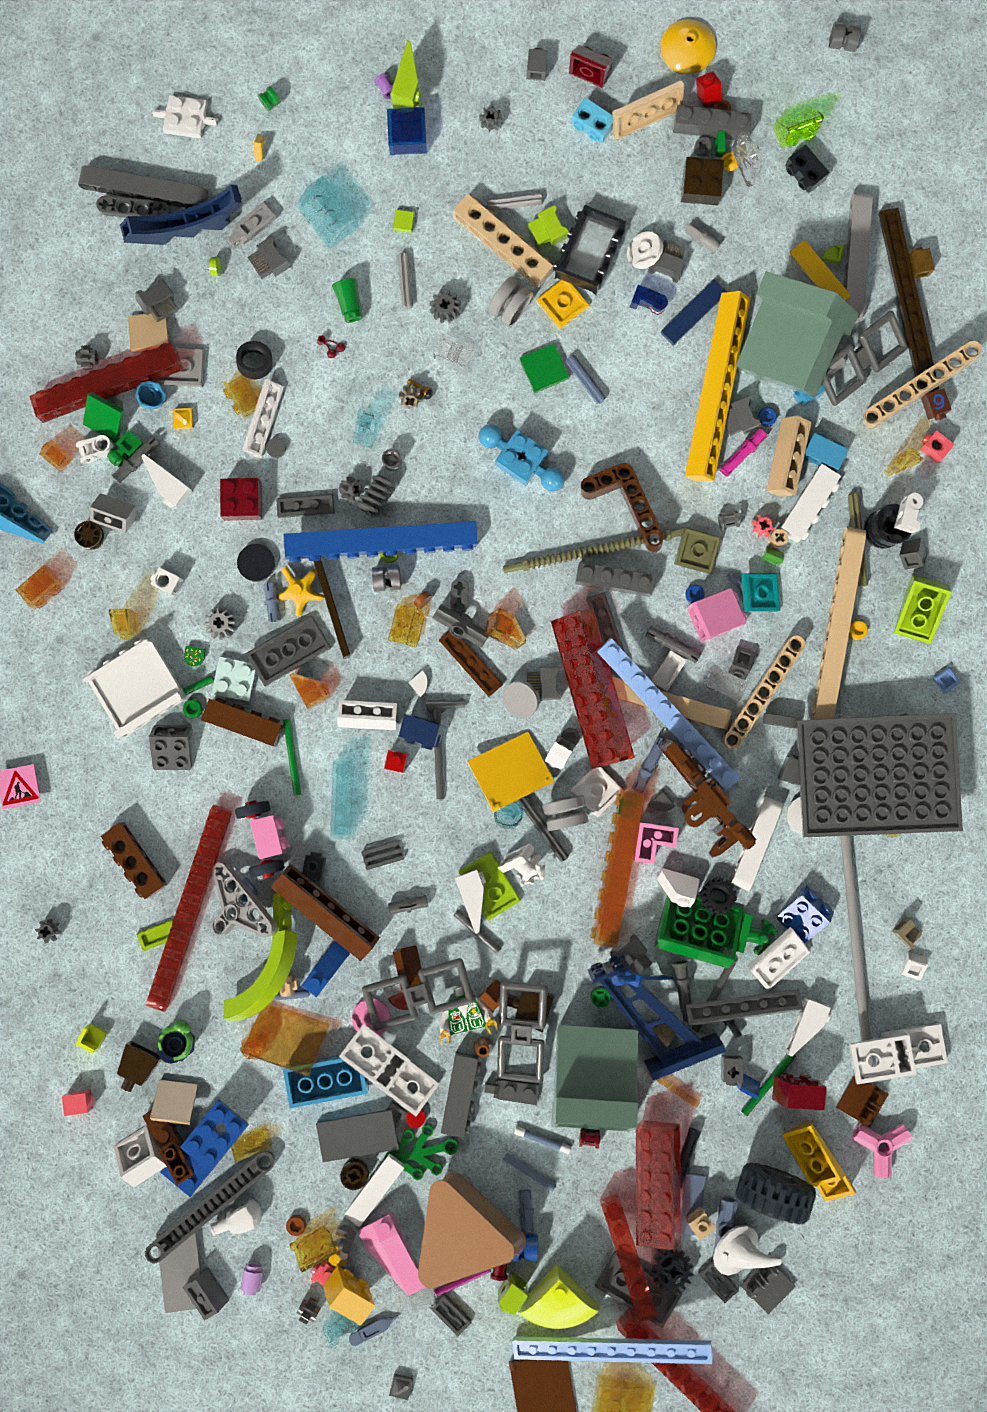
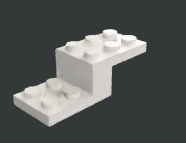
(898, 1053)
(389, 1070)

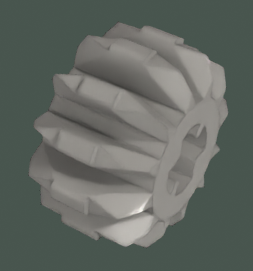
(216, 630)

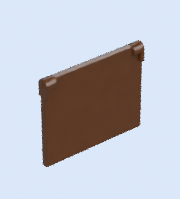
(542, 1385)

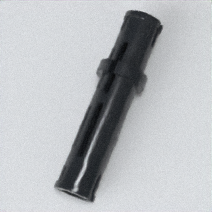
(687, 1152)

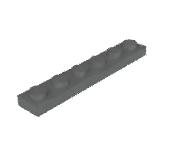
(743, 1007)

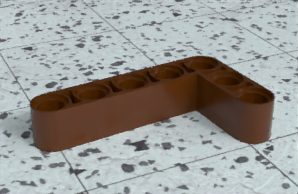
(631, 500)

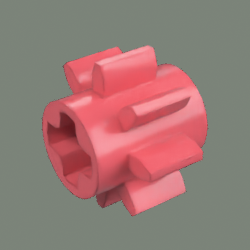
(757, 527)

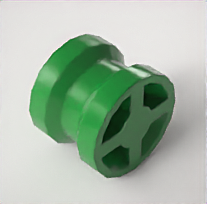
(269, 98)
(600, 1000)

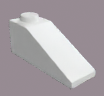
(168, 486)
(472, 891)
(808, 1023)

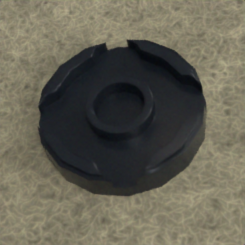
(256, 562)

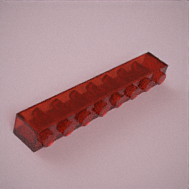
(106, 382)

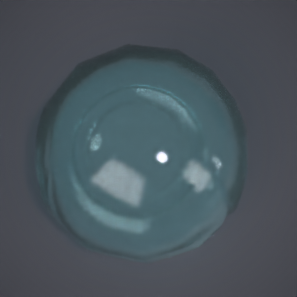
(509, 816)

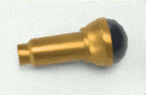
(426, 392)

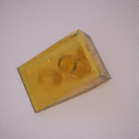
(621, 1396)

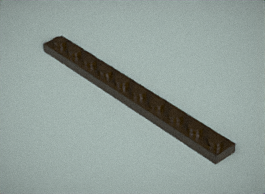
(906, 292)

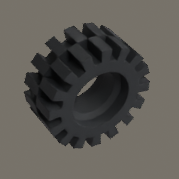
(713, 907)

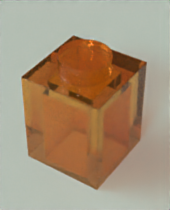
(55, 455)

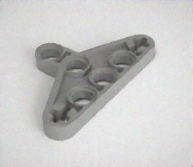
(233, 898)

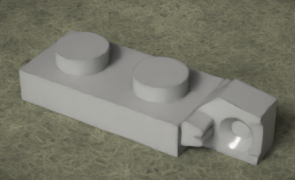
(251, 225)

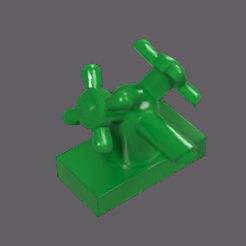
(754, 935)

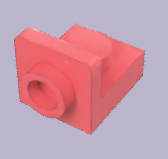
(322, 1272)

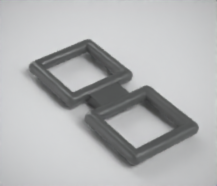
(865, 356)
(418, 994)
(521, 1031)

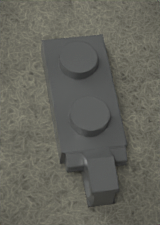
(513, 1091)

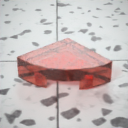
(398, 1001)

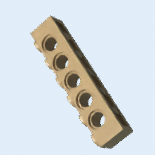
(472, 205)

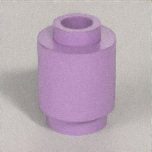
(252, 1278)

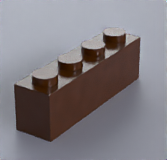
(242, 722)

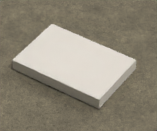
(778, 959)

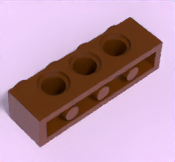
(122, 833)

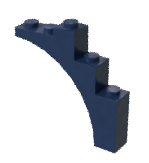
(159, 229)

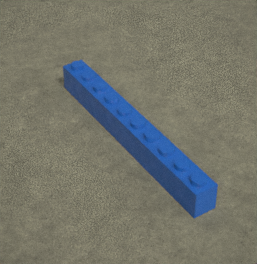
(380, 540)

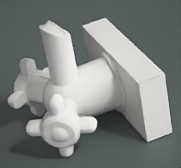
(519, 860)

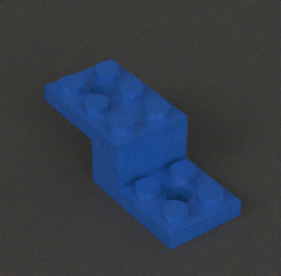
(208, 1146)

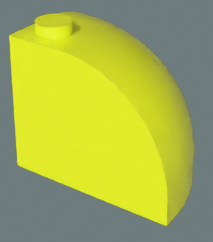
(558, 1302)

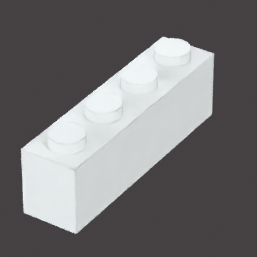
(810, 502)

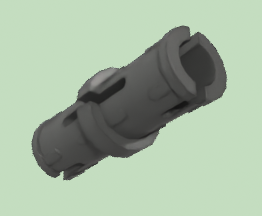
(408, 904)

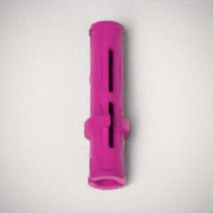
(749, 446)

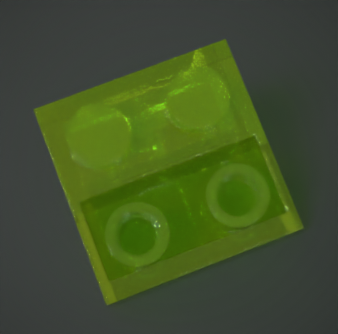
(798, 126)

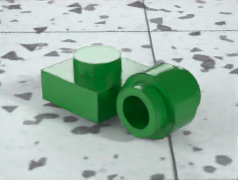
(128, 445)

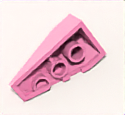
(389, 1248)

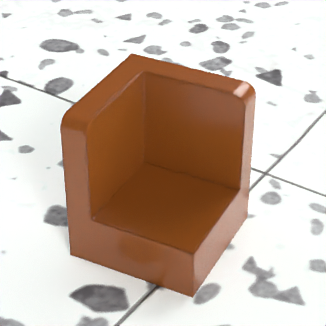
(491, 994)

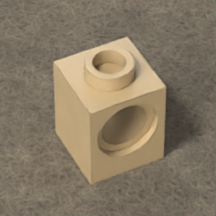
(700, 1223)

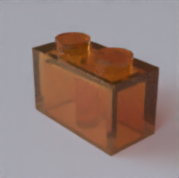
(40, 587)

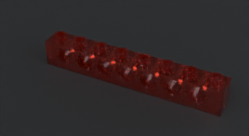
(679, 1374)

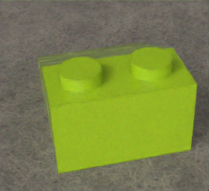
(405, 89)
(922, 609)

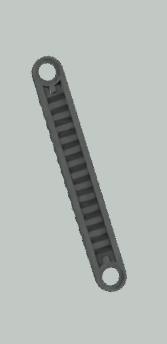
(209, 1207)

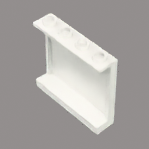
(135, 687)

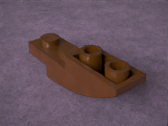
(169, 1142)

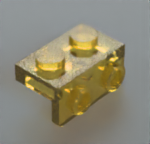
(406, 625)
(313, 1247)

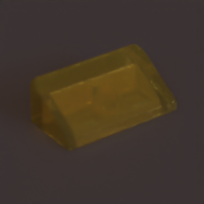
(251, 1143)

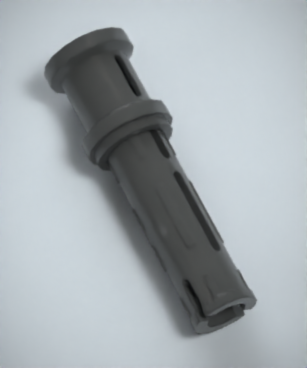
(682, 981)

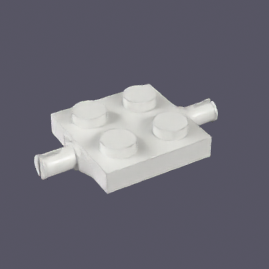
(185, 116)

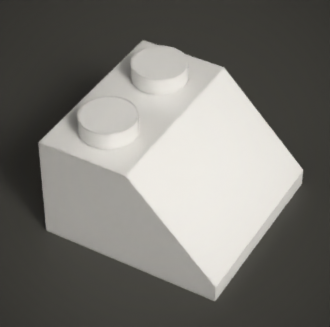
(138, 1157)

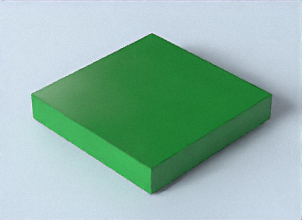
(544, 368)
(103, 416)

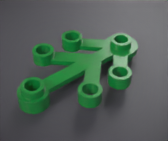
(417, 1152)

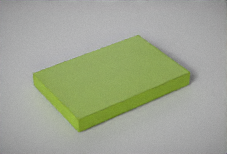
(498, 891)

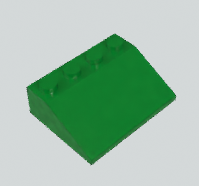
(699, 934)

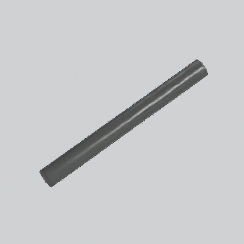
(717, 989)

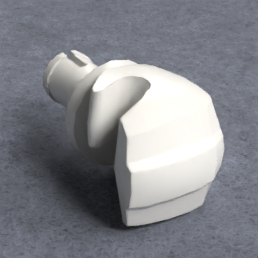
(239, 1220)

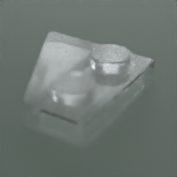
(748, 157)

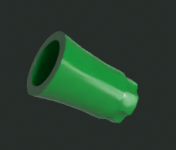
(348, 299)

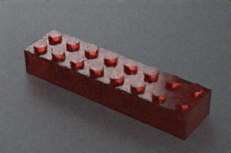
(592, 689)

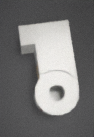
(908, 513)

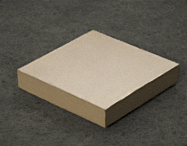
(146, 332)
(174, 1102)

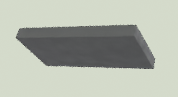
(288, 651)
(357, 1135)
(614, 1284)

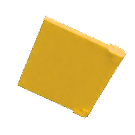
(510, 771)

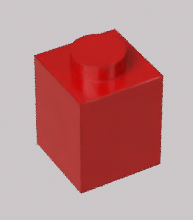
(709, 89)
(396, 761)

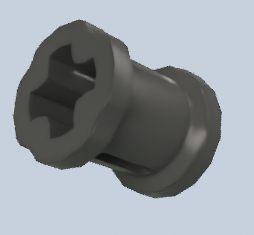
(729, 520)

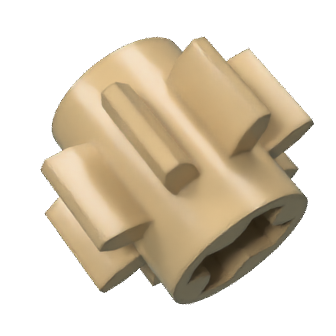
(289, 986)

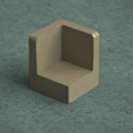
(907, 932)

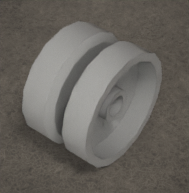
(510, 302)
(565, 813)

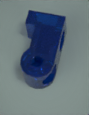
(649, 299)

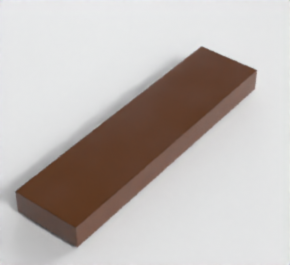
(471, 663)

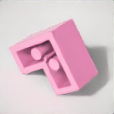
(649, 837)

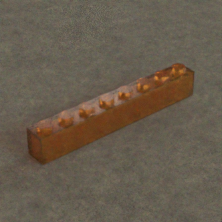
(618, 868)

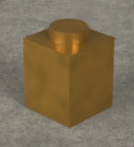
(921, 262)

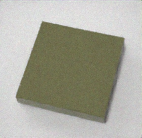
(697, 550)

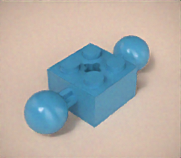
(520, 444)

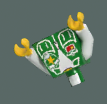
(465, 1017)

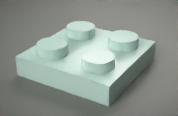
(234, 679)

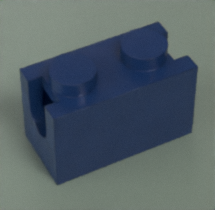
(422, 731)

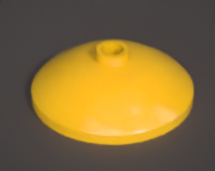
(684, 55)

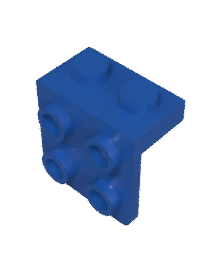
(806, 914)

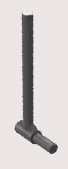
(438, 707)

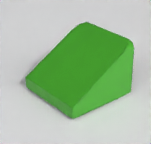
(773, 556)

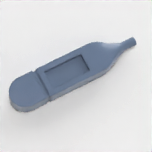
(371, 1330)

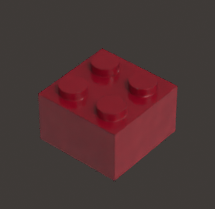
(240, 499)
(799, 1092)

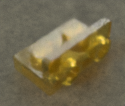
(242, 396)
(907, 458)

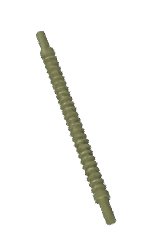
(526, 564)

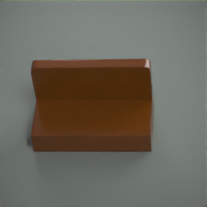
(408, 963)

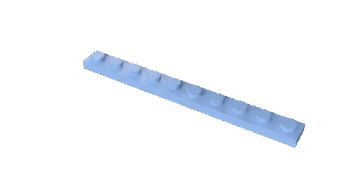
(667, 713)
(613, 1349)

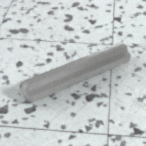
(514, 201)
(405, 280)

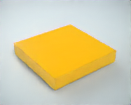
(562, 303)

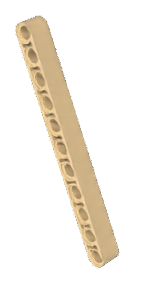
(838, 623)

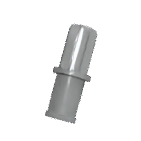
(702, 237)

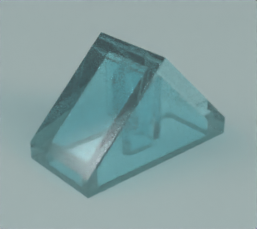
(365, 428)

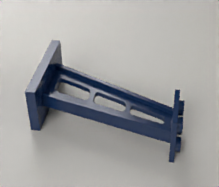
(666, 1060)

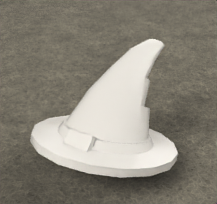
(739, 1251)

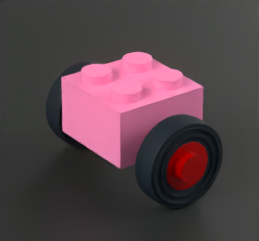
(267, 837)

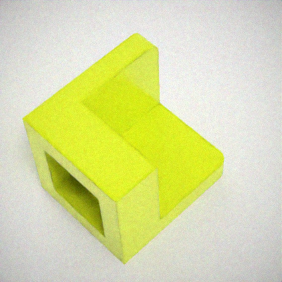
(91, 1038)

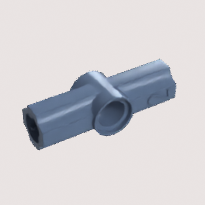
(726, 1217)

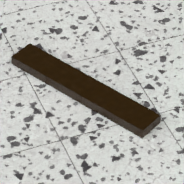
(332, 609)

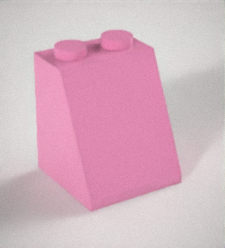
(717, 614)

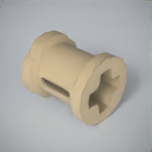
(778, 532)

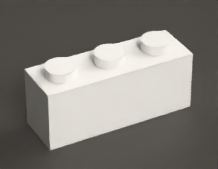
(367, 715)

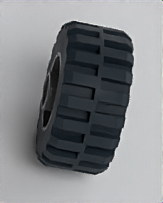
(775, 1193)

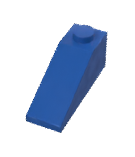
(325, 969)

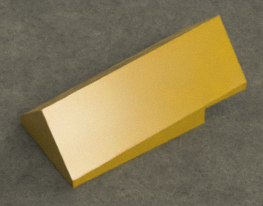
(817, 1162)

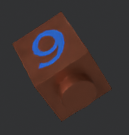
(936, 404)

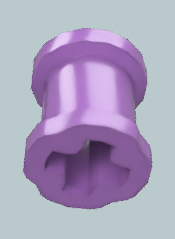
(385, 84)

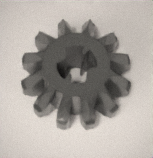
(438, 309)

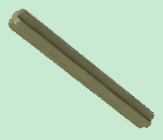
(856, 522)

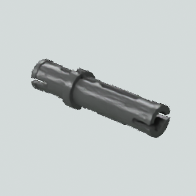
(130, 465)
(673, 644)

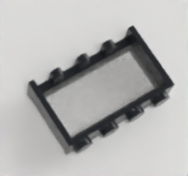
(589, 249)

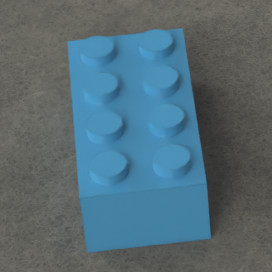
(329, 1081)

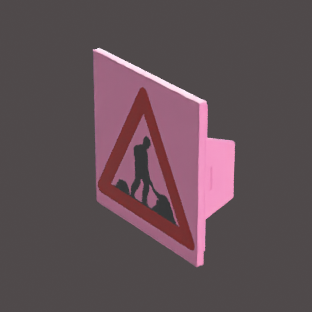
(19, 786)

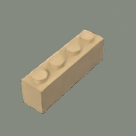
(788, 456)

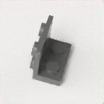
(170, 747)

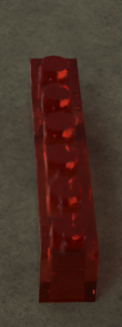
(628, 1257)

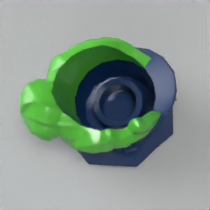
(176, 1042)

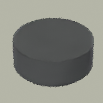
(276, 448)
(571, 735)

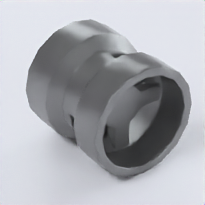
(390, 456)

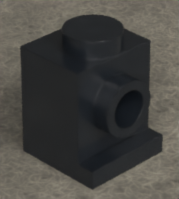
(317, 874)

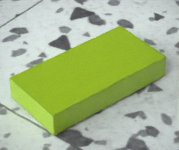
(154, 936)

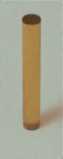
(678, 1091)

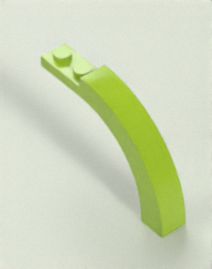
(275, 969)

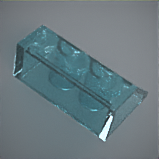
(327, 212)

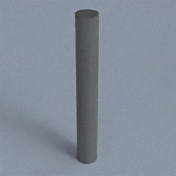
(481, 935)

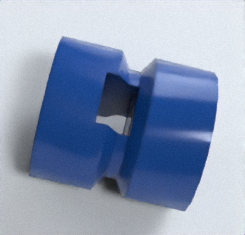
(531, 1249)

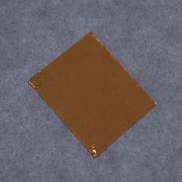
(286, 1039)

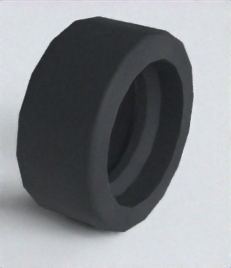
(254, 373)

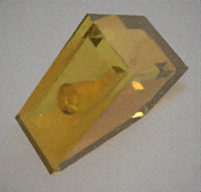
(124, 623)

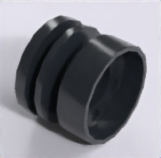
(875, 527)

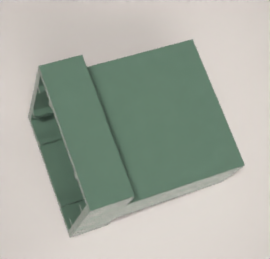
(795, 333)
(595, 1078)

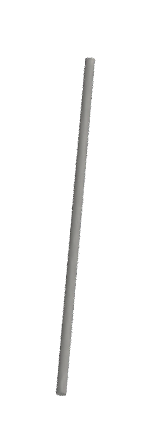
(855, 940)

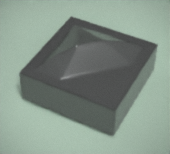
(401, 1386)

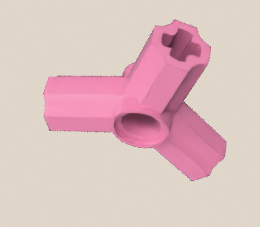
(882, 1158)

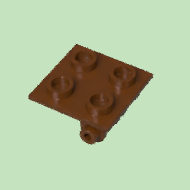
(862, 1101)

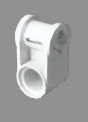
(92, 449)

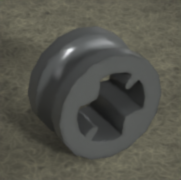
(698, 152)

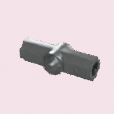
(460, 625)

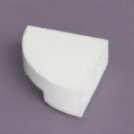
(419, 683)

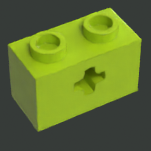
(512, 1293)

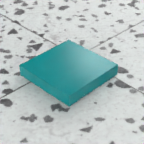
(760, 592)

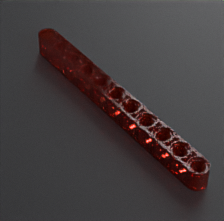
(188, 908)

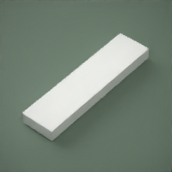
(263, 418)
(374, 1190)

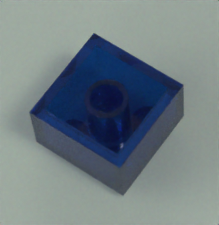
(407, 131)

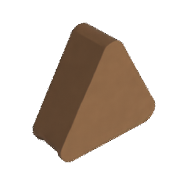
(463, 1233)

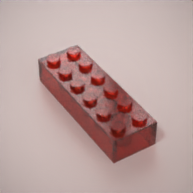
(658, 1185)

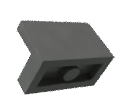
(206, 1294)

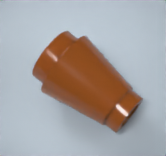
(483, 1042)

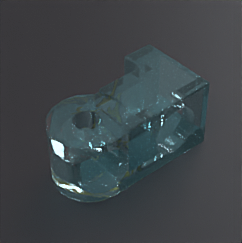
(338, 1327)

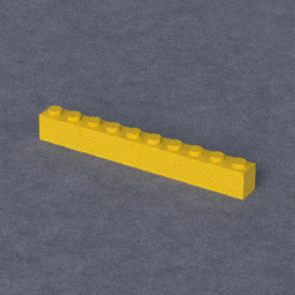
(717, 386)

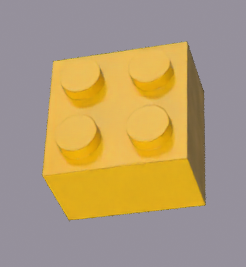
(349, 1295)

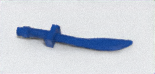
(636, 979)

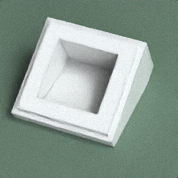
(914, 966)

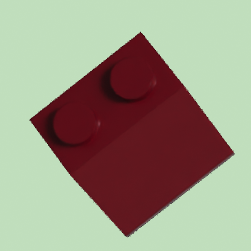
(590, 65)

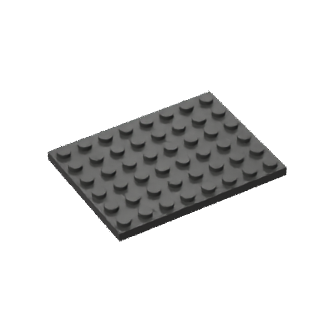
(879, 775)

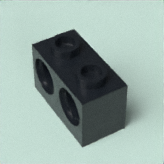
(811, 166)

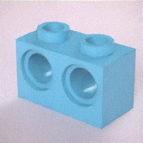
(597, 117)

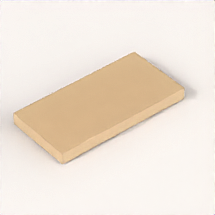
(647, 110)

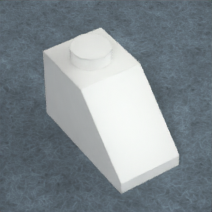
(679, 887)

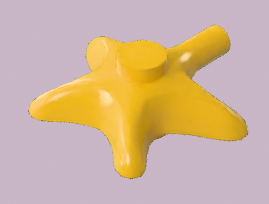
(299, 590)

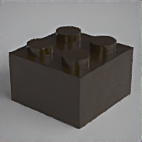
(702, 181)

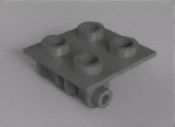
(767, 1287)

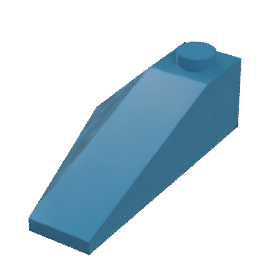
(18, 521)

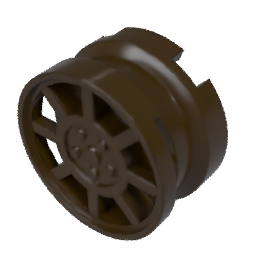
(89, 535)
(354, 1174)

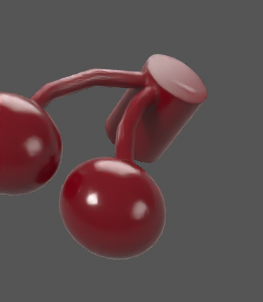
(340, 347)

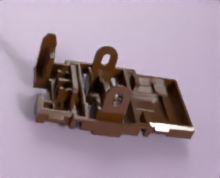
(710, 800)

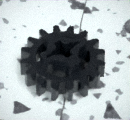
(663, 1268)

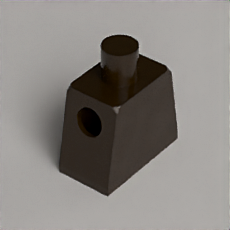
(528, 1005)
(136, 1065)

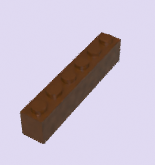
(325, 912)

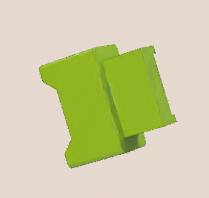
(547, 228)

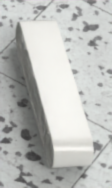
(762, 829)

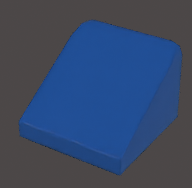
(749, 1086)

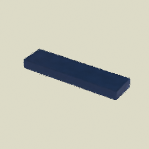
(693, 312)

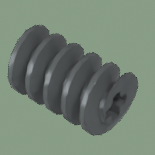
(374, 495)

